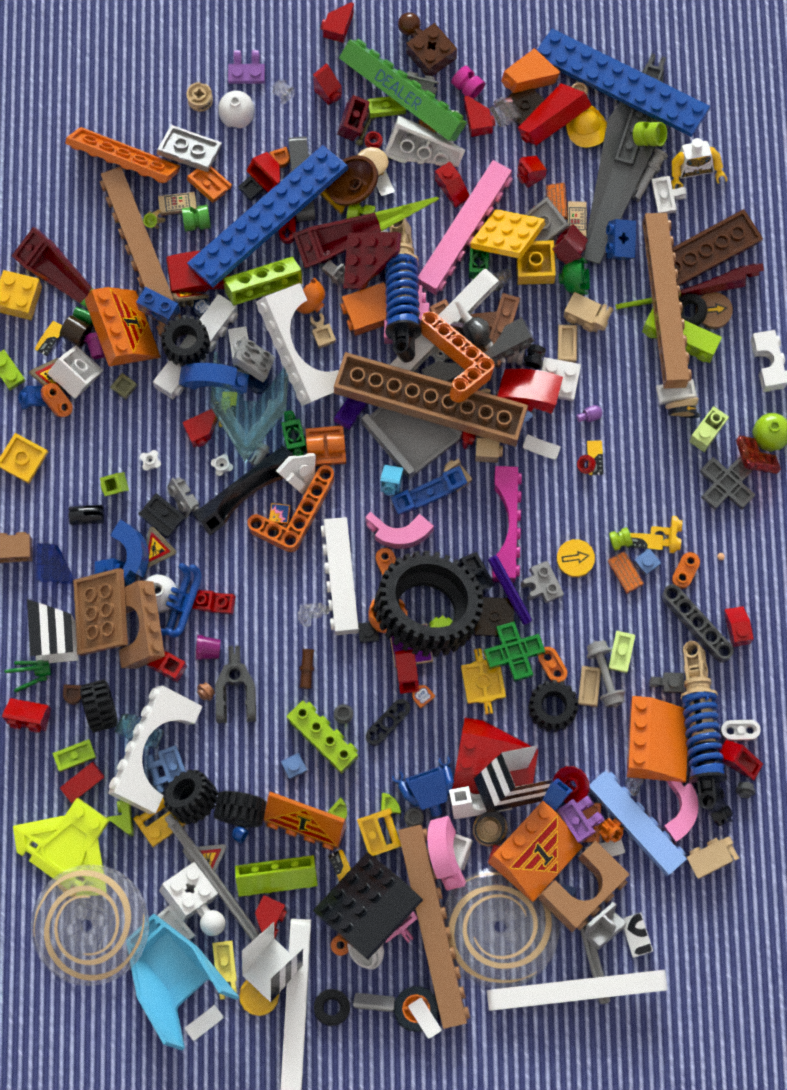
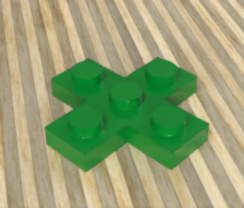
(514, 651)

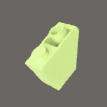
(708, 429)

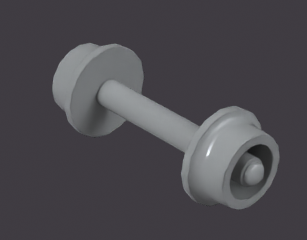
(598, 650)

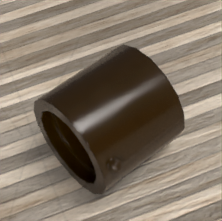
(75, 330)

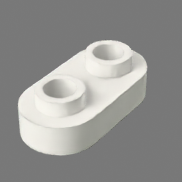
(739, 730)

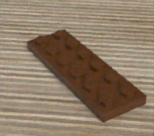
(715, 246)

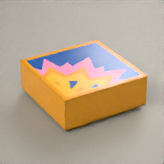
(280, 513)

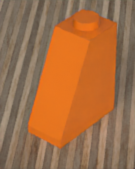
(530, 72)

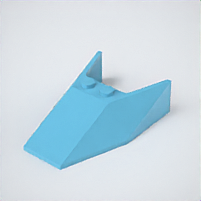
(168, 974)

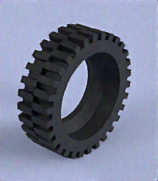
(435, 573)

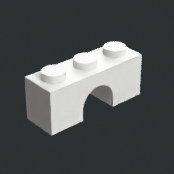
(768, 345)
(466, 804)

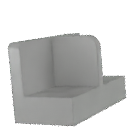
(604, 927)

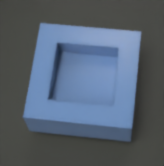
(647, 562)
(294, 766)

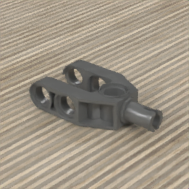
(224, 680)

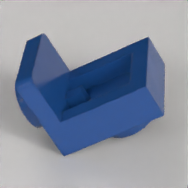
(31, 397)
(108, 564)

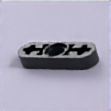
(373, 729)

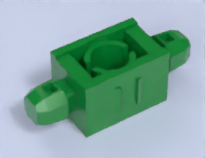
(474, 254)
(289, 425)

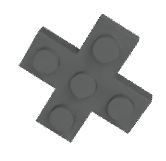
(726, 483)

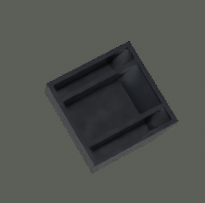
(367, 905)

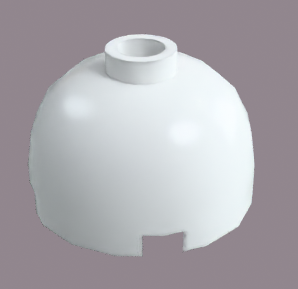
(236, 109)

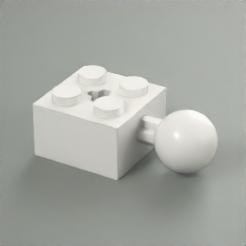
(187, 904)

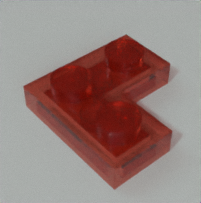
(754, 459)

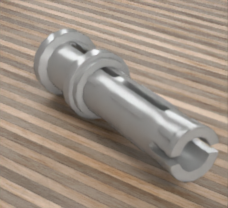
(652, 168)

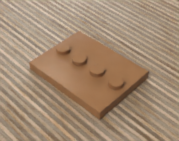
(100, 612)

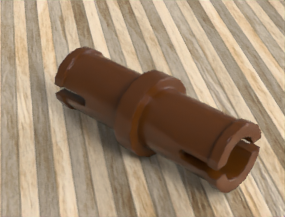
(306, 669)

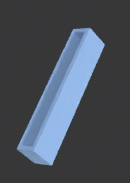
(636, 823)

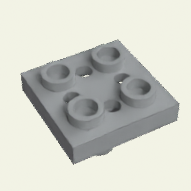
(253, 359)

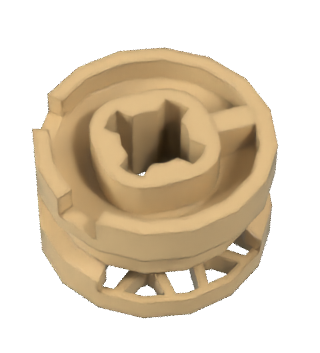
(199, 96)

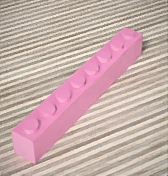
(464, 227)

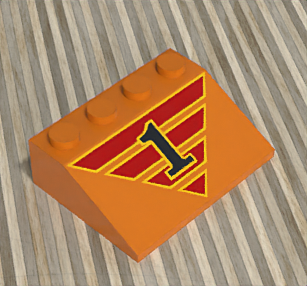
(121, 326)
(304, 821)
(536, 851)

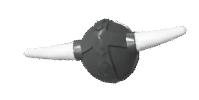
(478, 328)

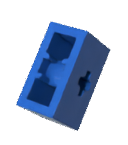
(625, 247)
(157, 306)

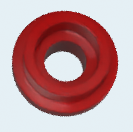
(373, 135)
(581, 464)

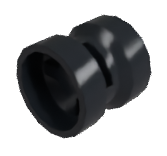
(534, 357)

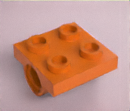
(327, 445)

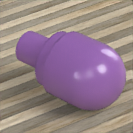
(590, 414)

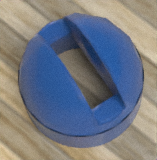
(240, 834)

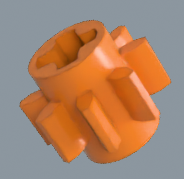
(611, 830)

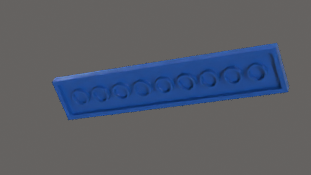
(623, 83)
(267, 216)

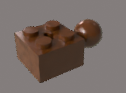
(429, 48)

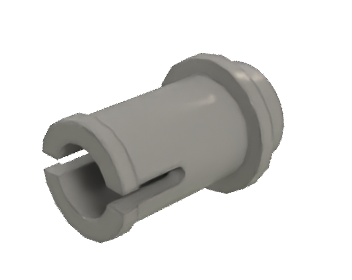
(259, 454)

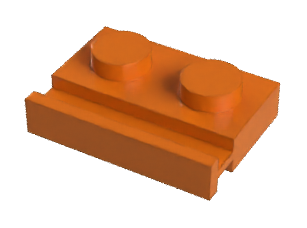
(209, 183)

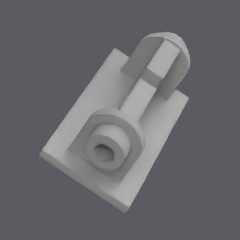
(427, 82)
(178, 489)

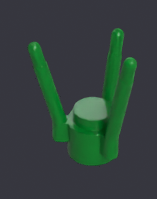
(40, 667)

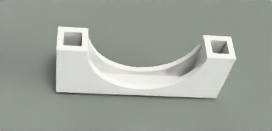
(277, 314)
(130, 781)

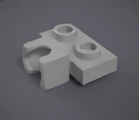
(543, 583)

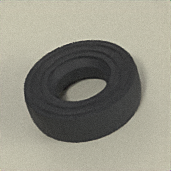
(701, 305)
(343, 1012)

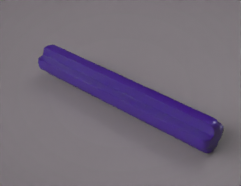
(510, 590)

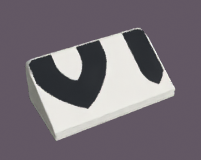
(637, 935)

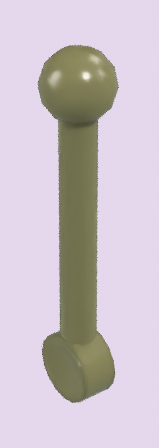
(359, 142)

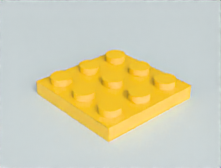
(508, 233)

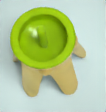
(151, 219)

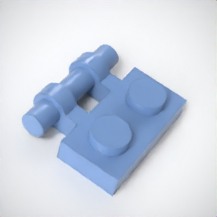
(171, 763)

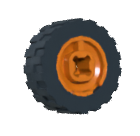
(407, 997)

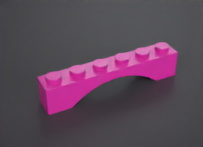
(506, 486)

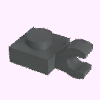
(670, 682)

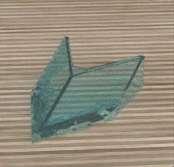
(249, 421)

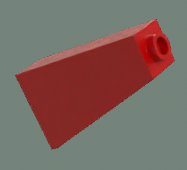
(553, 113)

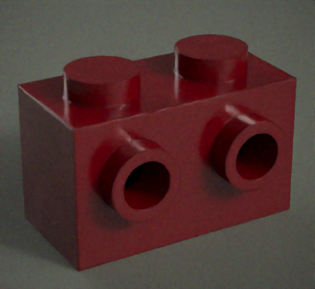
(353, 118)
(570, 245)

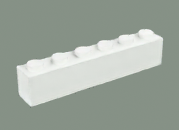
(216, 320)
(341, 576)

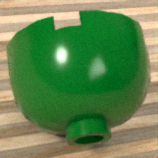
(575, 277)

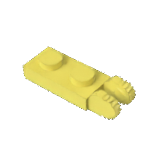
(225, 962)

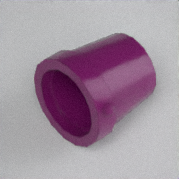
(94, 346)
(207, 648)

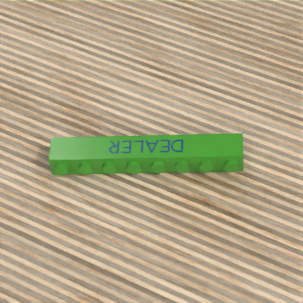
(403, 90)

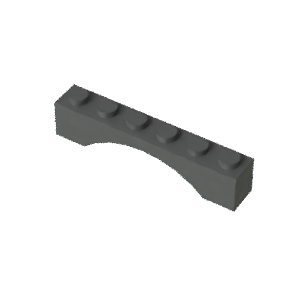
(513, 337)

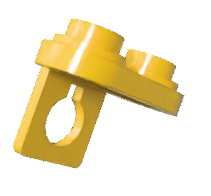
(673, 541)

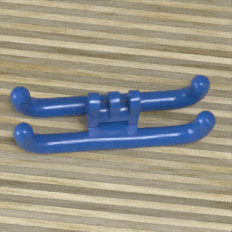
(182, 602)

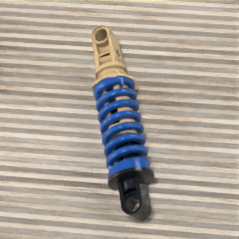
(403, 296)
(701, 728)

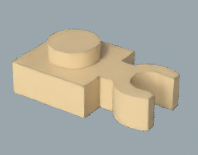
(322, 333)

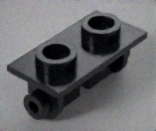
(725, 812)

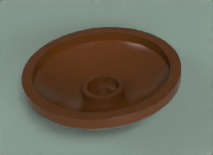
(355, 183)

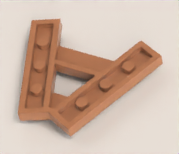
(497, 320)

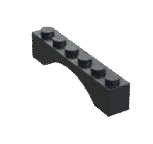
(218, 510)

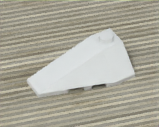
(417, 144)

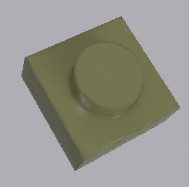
(123, 386)

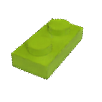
(384, 107)
(9, 372)
(74, 755)

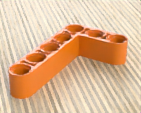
(476, 363)
(299, 515)

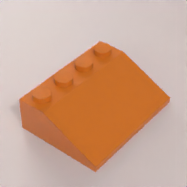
(656, 740)

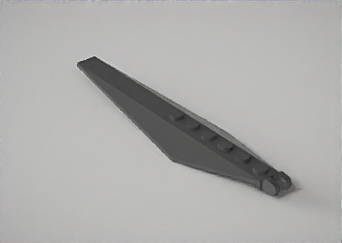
(619, 169)

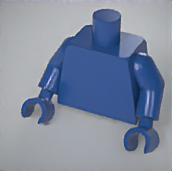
(428, 788)

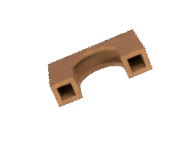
(149, 643)
(574, 911)

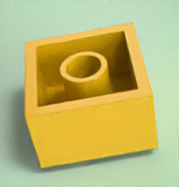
(537, 264)
(19, 294)

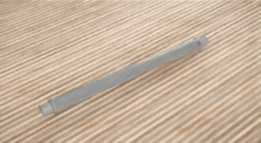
(213, 878)

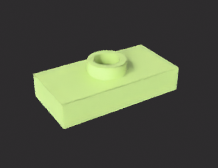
(621, 652)

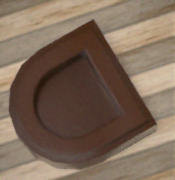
(72, 694)

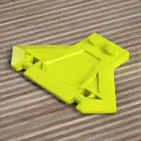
(63, 839)

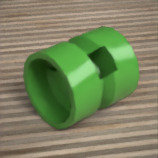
(196, 218)

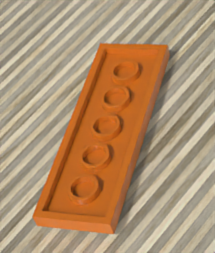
(122, 154)

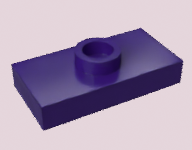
(349, 412)

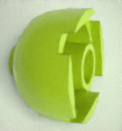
(771, 432)

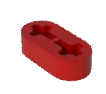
(292, 229)

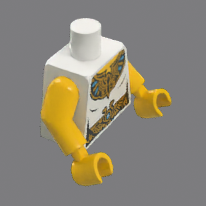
(696, 160)

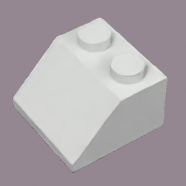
(75, 371)

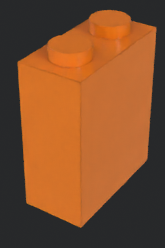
(365, 309)

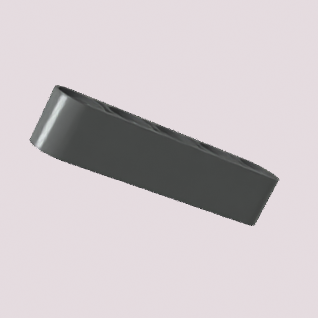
(298, 154)
(699, 632)

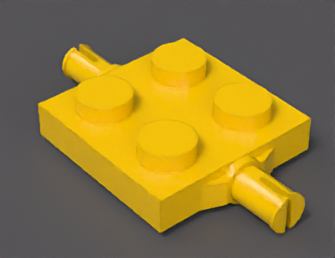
(481, 683)

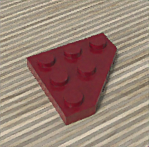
(368, 256)

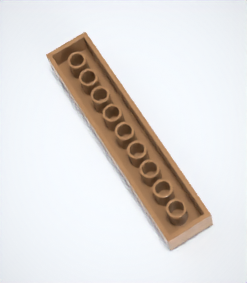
(429, 399)

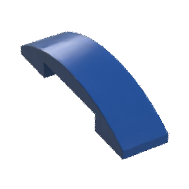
(430, 491)

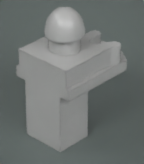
(335, 272)

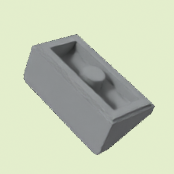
(374, 1002)

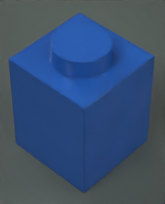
(557, 794)

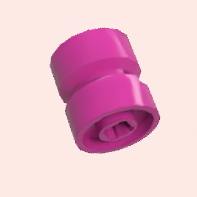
(467, 82)

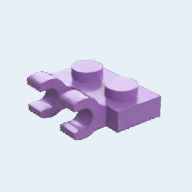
(246, 73)
(576, 820)

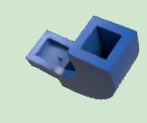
(211, 374)
(136, 550)

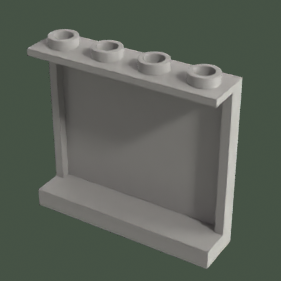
(409, 440)

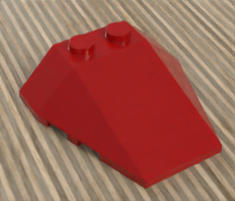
(479, 747)

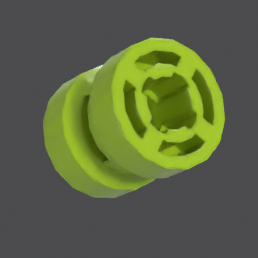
(620, 539)

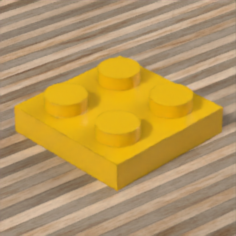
(22, 458)

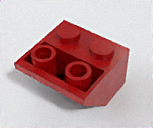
(26, 714)

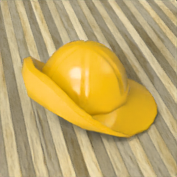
(587, 128)

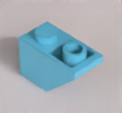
(391, 480)

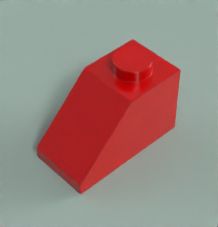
(338, 23)
(327, 85)
(478, 117)
(265, 171)
(451, 184)
(200, 428)
(738, 626)
(740, 759)

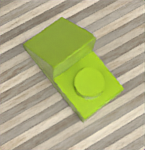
(123, 821)

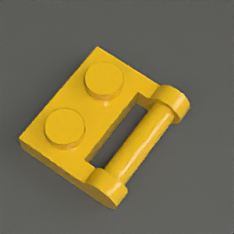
(159, 829)
(373, 834)

